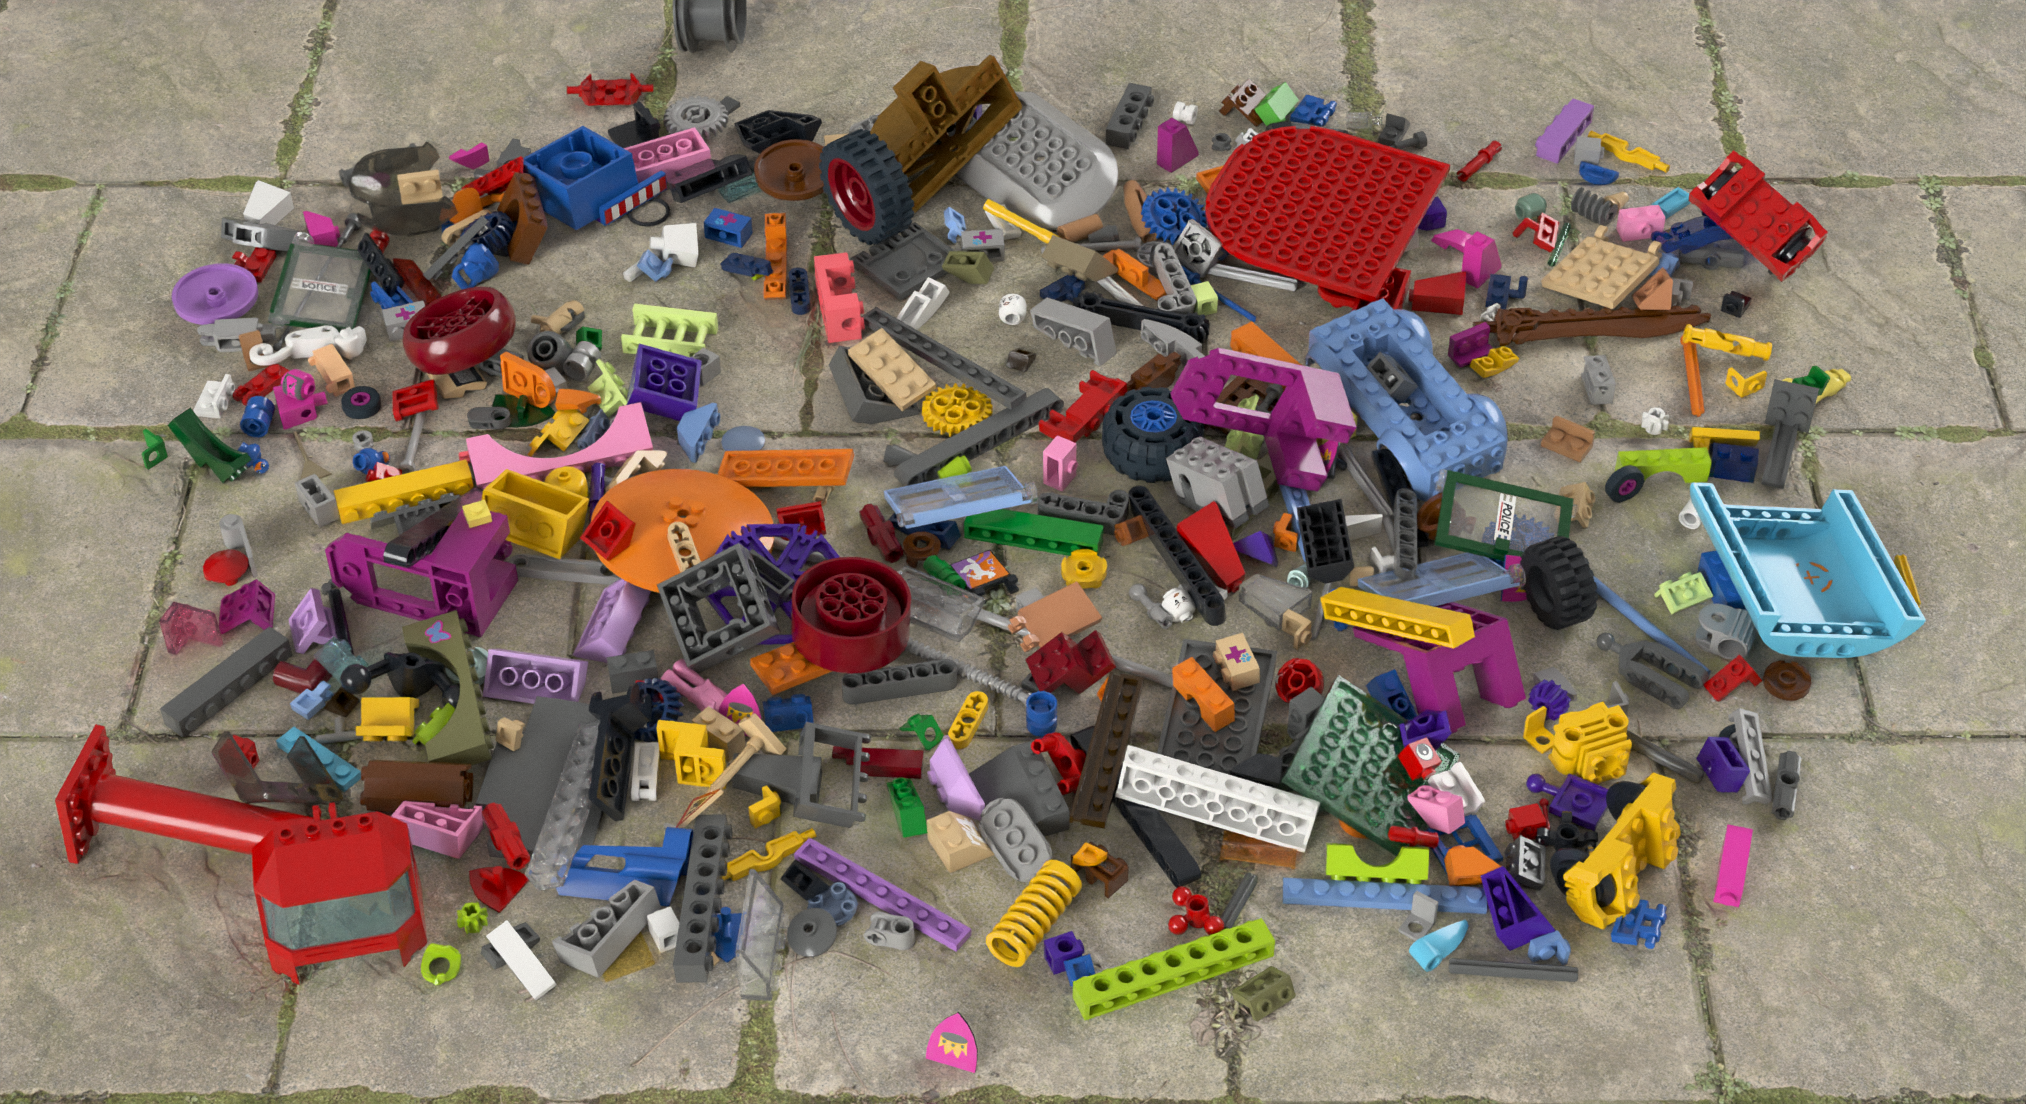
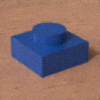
(1079, 967)

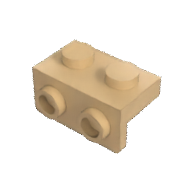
(1583, 498)

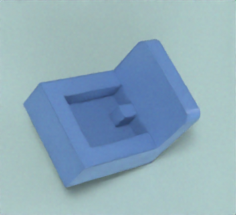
(1668, 262)

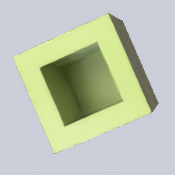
(1205, 298)

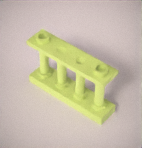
(669, 318)

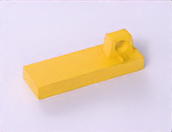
(1704, 436)

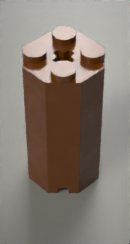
(392, 782)

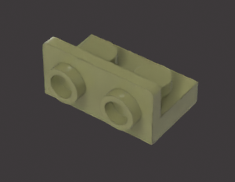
(1265, 992)

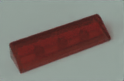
(416, 281)

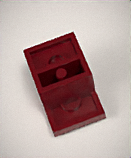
(1070, 662)

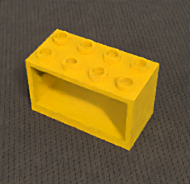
(537, 512)

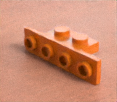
(1136, 273)

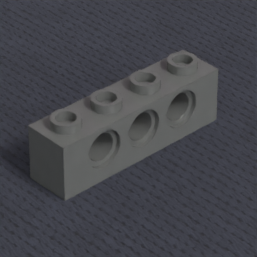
(1129, 115)

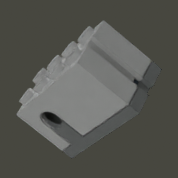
(1215, 473)

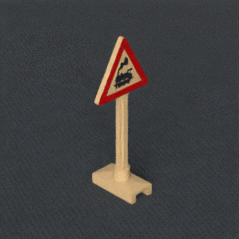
(760, 739)

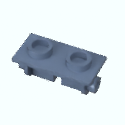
(595, 430)

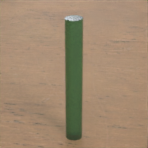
(1559, 244)

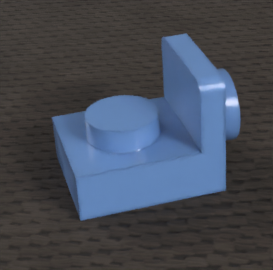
(653, 266)
(1549, 945)

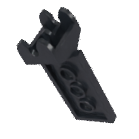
(615, 746)

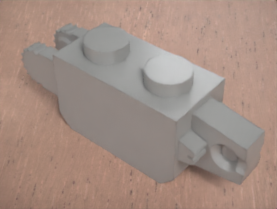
(226, 331)

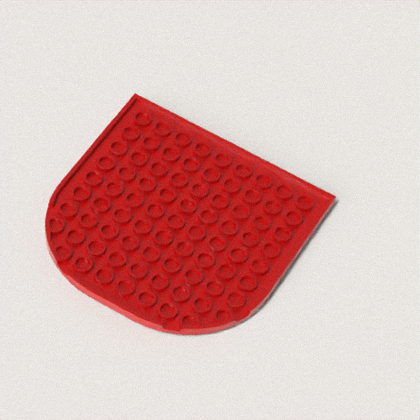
(1322, 206)

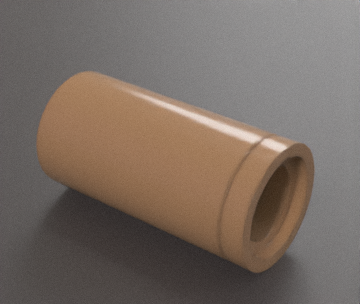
(1080, 228)

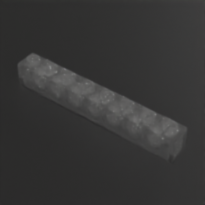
(566, 814)

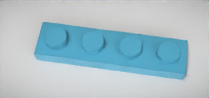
(341, 771)

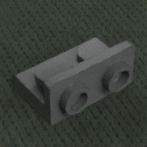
(1526, 862)

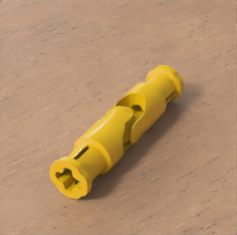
(1720, 341)

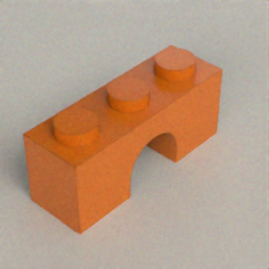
(1214, 704)

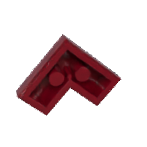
(298, 678)

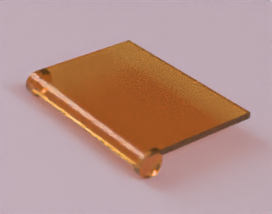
(1249, 849)

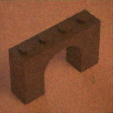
(524, 205)

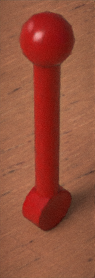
(1544, 803)

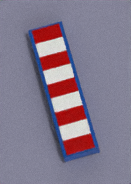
(633, 198)

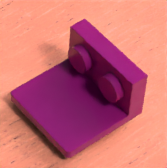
(250, 602)

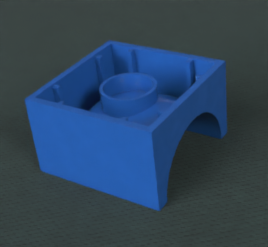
(580, 175)

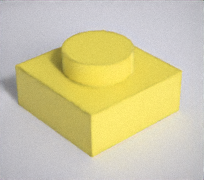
(477, 513)

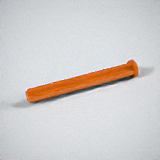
(1693, 378)

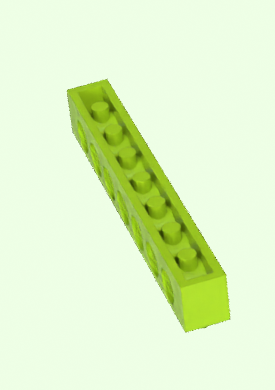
(1173, 968)

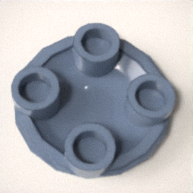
(743, 439)
(837, 901)

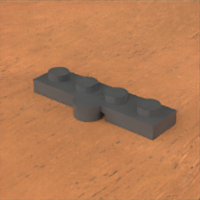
(464, 242)

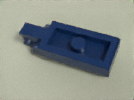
(746, 265)

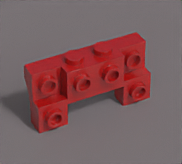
(1087, 411)

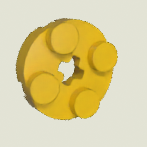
(1089, 578)

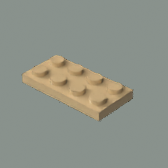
(892, 369)

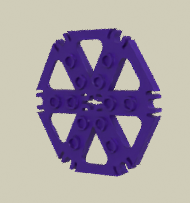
(789, 562)

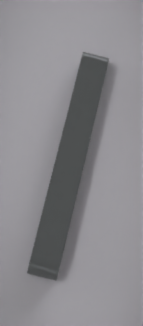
(979, 437)

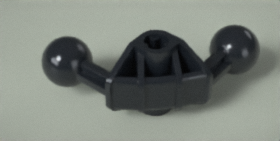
(408, 674)

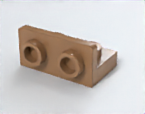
(1569, 439)

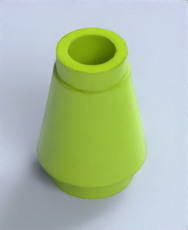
(956, 467)

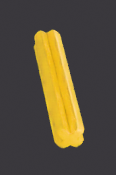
(1904, 569)

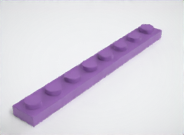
(883, 894)

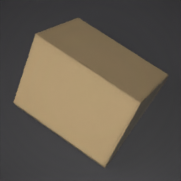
(1359, 572)

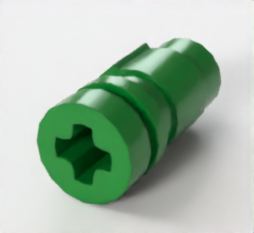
(943, 571)

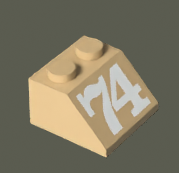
(957, 840)

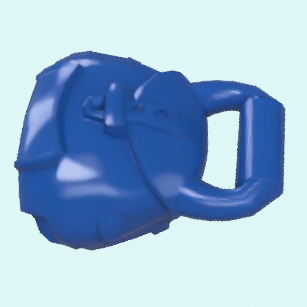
(477, 264)

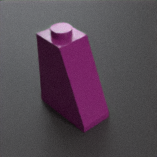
(1174, 145)

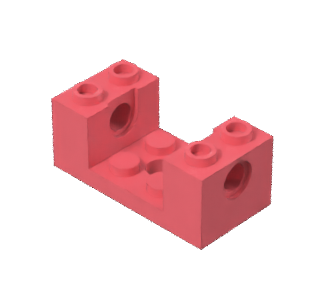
(837, 302)

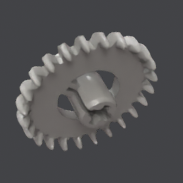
(696, 110)

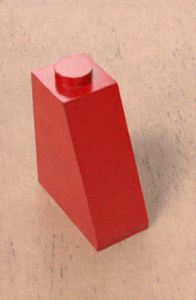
(1439, 294)

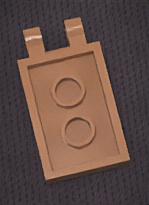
(1062, 611)

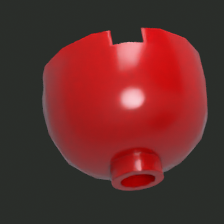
(1297, 677)

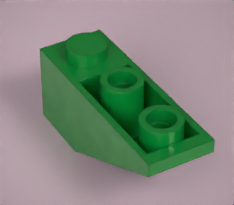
(907, 807)

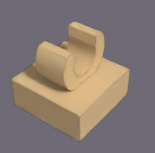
(509, 733)

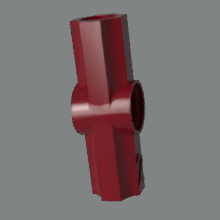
(881, 533)

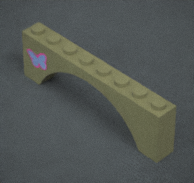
(465, 734)

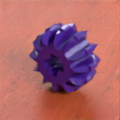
(1552, 697)

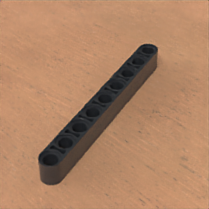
(1178, 556)
(1150, 829)

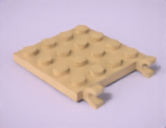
(1602, 270)

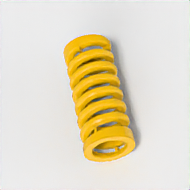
(1023, 904)

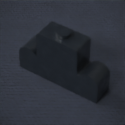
(708, 176)

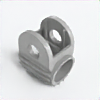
(1729, 636)

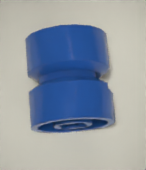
(257, 416)
(1041, 713)

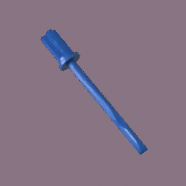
(1193, 279)

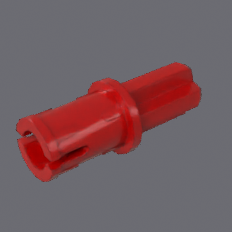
(1413, 836)

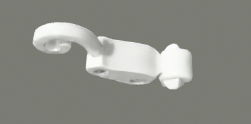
(347, 343)

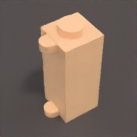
(332, 369)

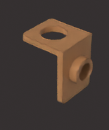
(247, 341)

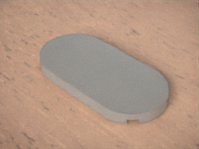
(1014, 838)

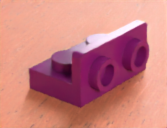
(1469, 345)

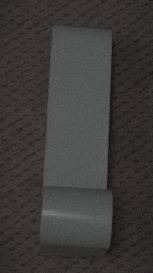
(1082, 510)

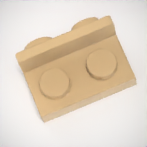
(420, 187)

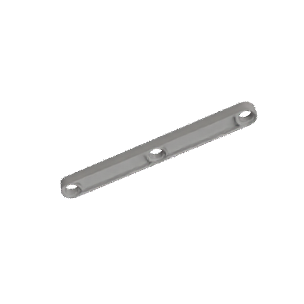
(563, 569)

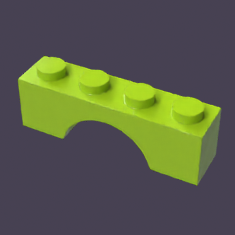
(1690, 463)
(1409, 864)

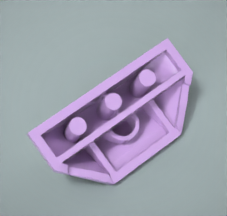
(953, 781)

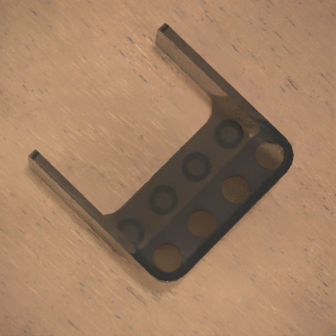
(317, 784)

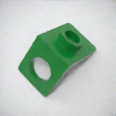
(155, 444)
(919, 724)

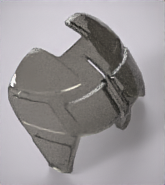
(376, 184)

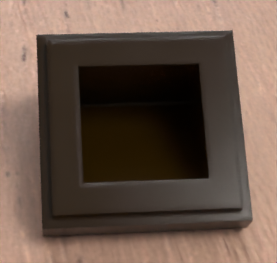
(1020, 359)
(342, 703)

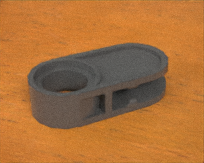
(485, 418)

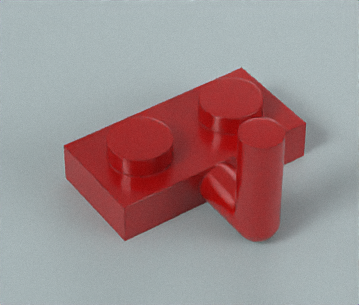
(1545, 231)

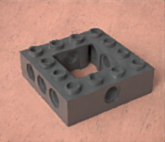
(682, 591)

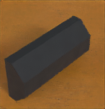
(1325, 541)

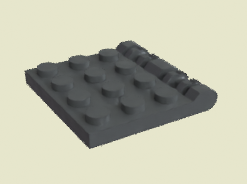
(904, 261)

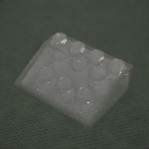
(760, 940)

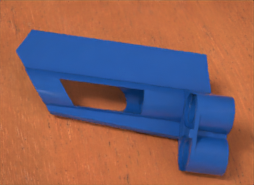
(650, 865)

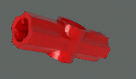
(505, 836)

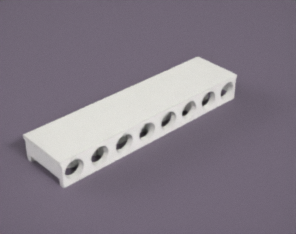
(1217, 798)

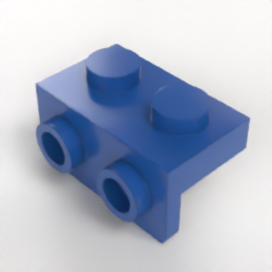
(380, 296)
(787, 713)

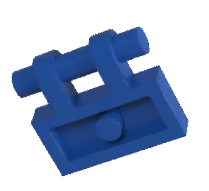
(1308, 111)
(1631, 927)

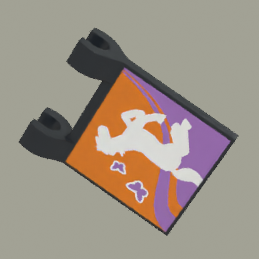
(984, 572)

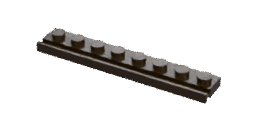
(1106, 750)

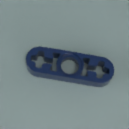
(799, 285)

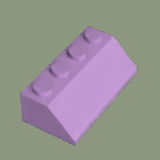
(612, 621)
(528, 675)

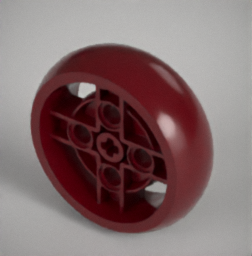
(459, 330)

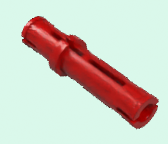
(1484, 156)

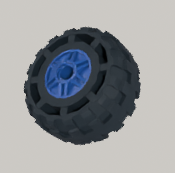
(1145, 431)

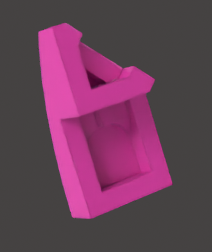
(473, 158)

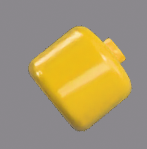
(569, 479)

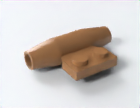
(1134, 198)

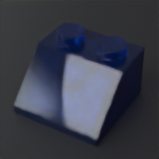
(1733, 462)

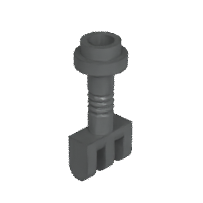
(1273, 392)

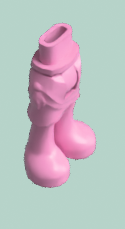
(704, 693)

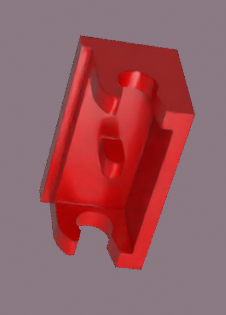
(805, 514)

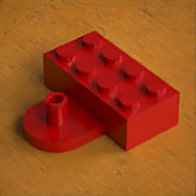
(1393, 293)

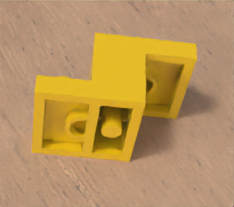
(387, 718)
(690, 750)

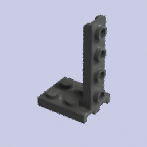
(1789, 411)

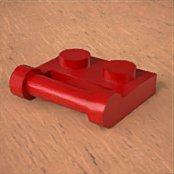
(415, 394)

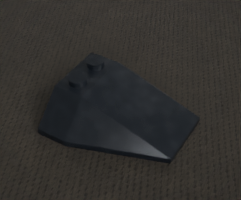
(776, 126)

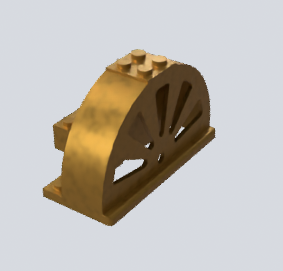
(929, 105)

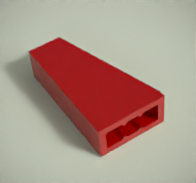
(1213, 547)

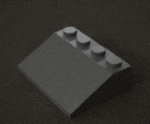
(861, 395)
(1028, 780)

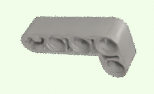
(1179, 292)

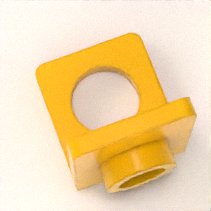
(1748, 385)
(1535, 728)

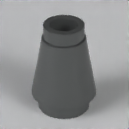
(1105, 234)
(896, 455)

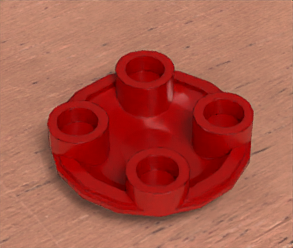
(225, 566)

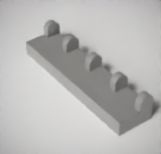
(1752, 752)

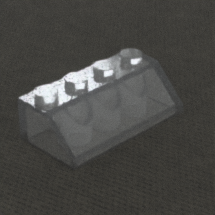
(941, 605)

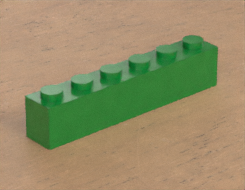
(1033, 531)

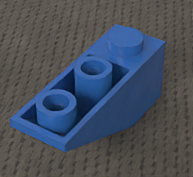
(1389, 691)

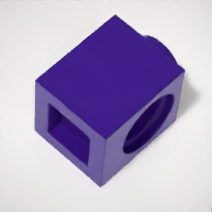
(1061, 949)

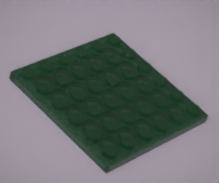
(1354, 765)

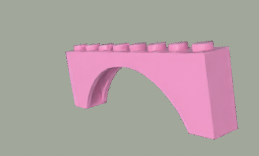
(621, 440)

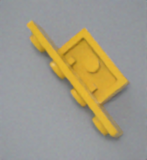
(562, 431)

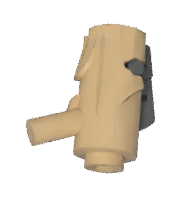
(562, 319)

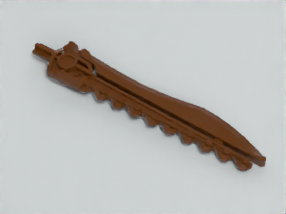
(1532, 325)

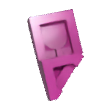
(1455, 238)

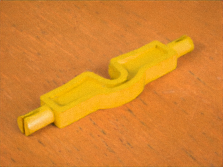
(1637, 155)
(776, 850)

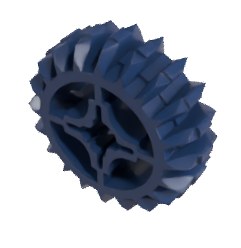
(498, 233)
(660, 711)

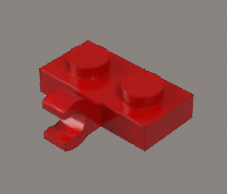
(258, 263)

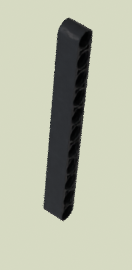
(425, 536)

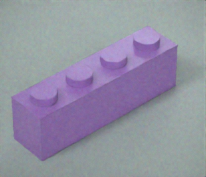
(1564, 130)

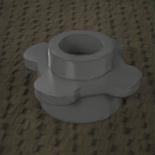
(1221, 142)

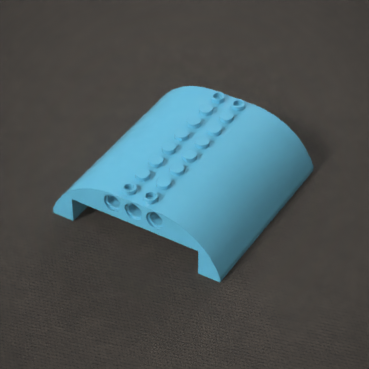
(1760, 549)

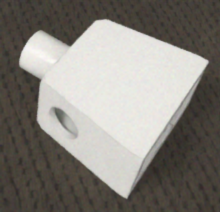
(678, 243)

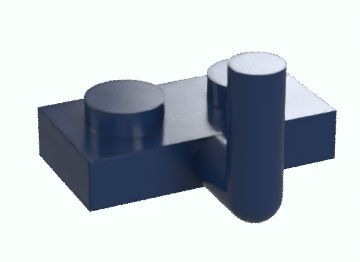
(1063, 289)
(1500, 290)

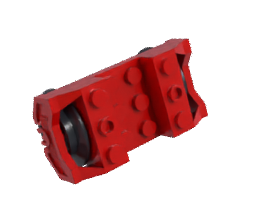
(1758, 216)

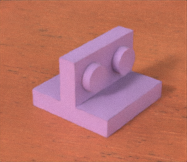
(311, 622)

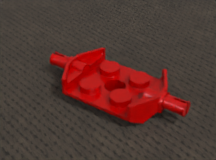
(599, 91)

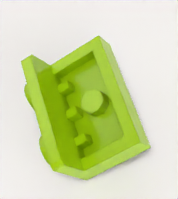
(440, 718)

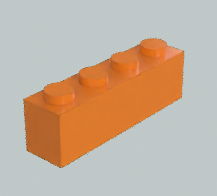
(1254, 341)

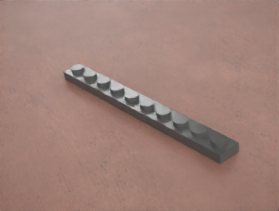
(945, 358)

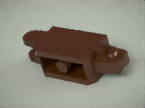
(1156, 372)

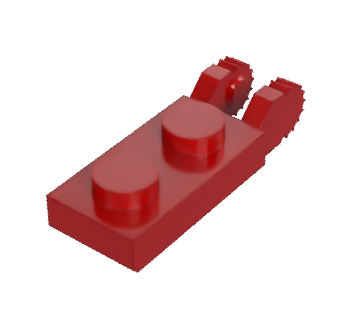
(261, 384)

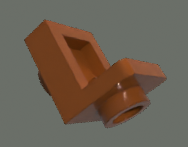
(1130, 530)

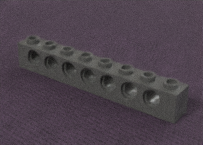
(702, 899)

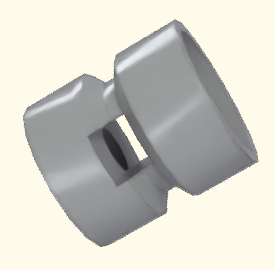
(581, 361)

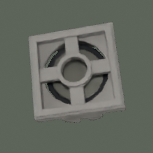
(1200, 247)

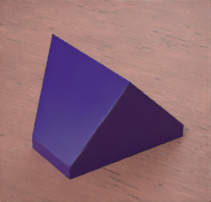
(1259, 547)
(1427, 724)

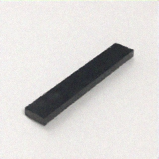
(1392, 481)

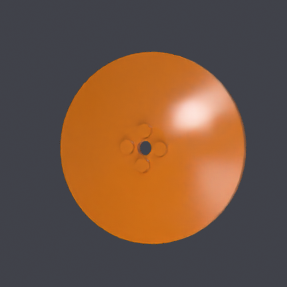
(658, 499)

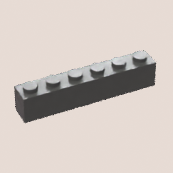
(226, 682)

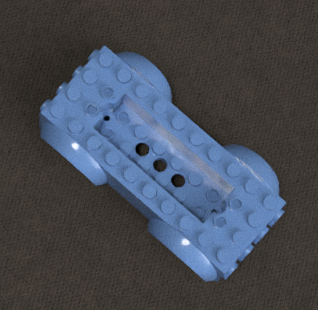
(1456, 429)

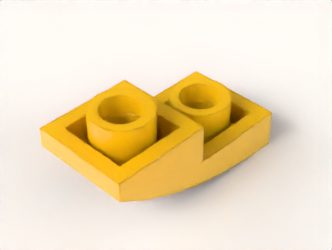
(1496, 362)

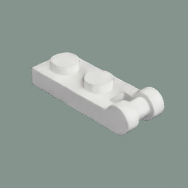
(645, 771)

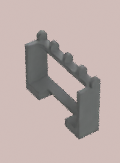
(837, 737)

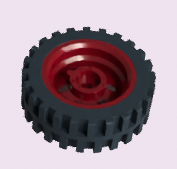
(866, 186)

